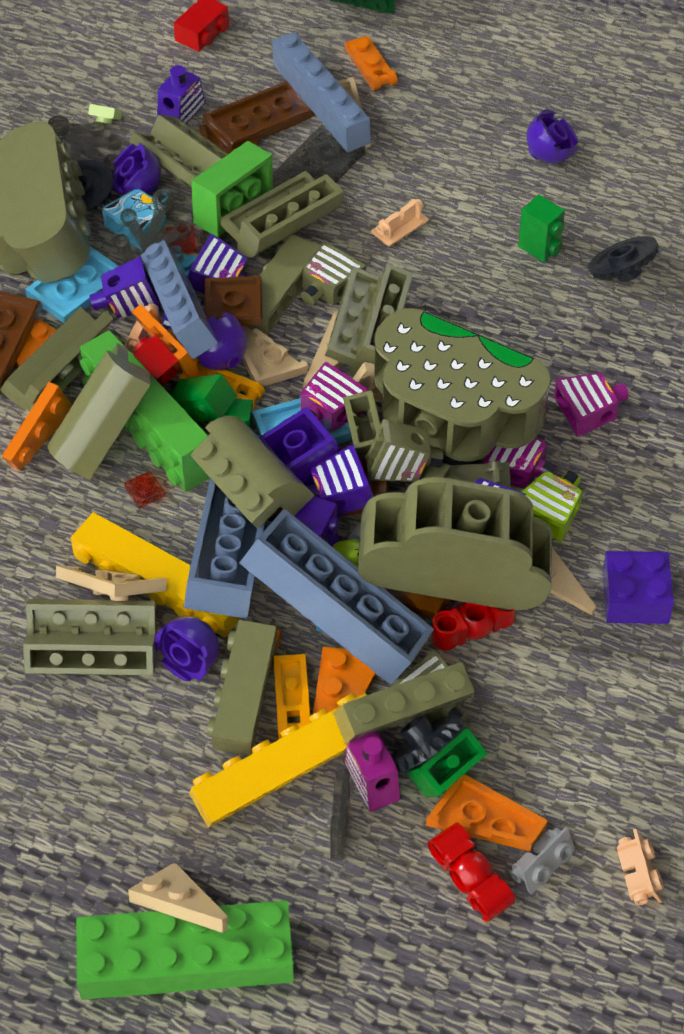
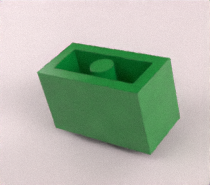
(541, 228)
(204, 396)
(447, 765)

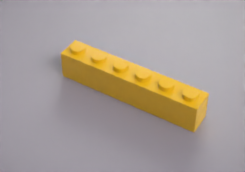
(120, 551)
(269, 766)

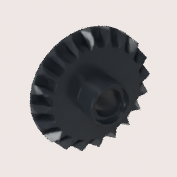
(96, 181)
(624, 259)
(425, 740)

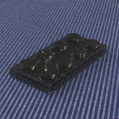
(318, 156)

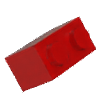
(201, 24)
(157, 359)

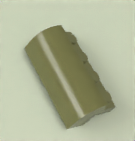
(179, 148)
(282, 212)
(362, 310)
(55, 359)
(99, 412)
(249, 471)
(90, 637)

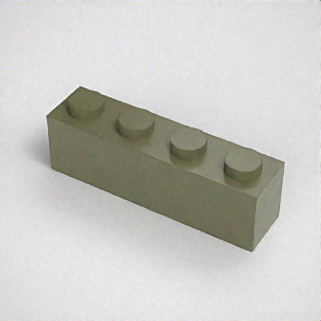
(283, 279)
(243, 688)
(403, 702)

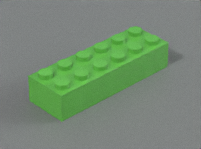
(156, 422)
(167, 954)

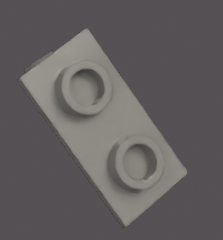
(552, 850)

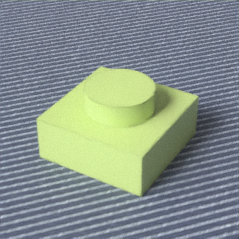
(105, 114)

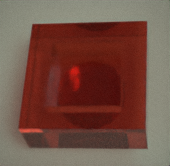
(188, 245)
(144, 489)

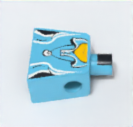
(140, 203)

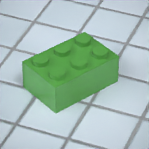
(229, 185)

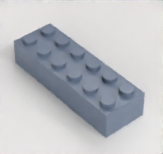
(216, 577)
(335, 596)

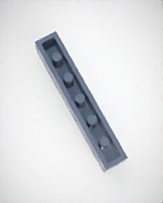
(321, 92)
(178, 299)

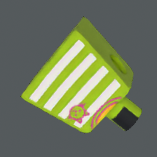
(555, 501)

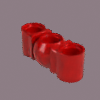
(461, 626)
(471, 872)

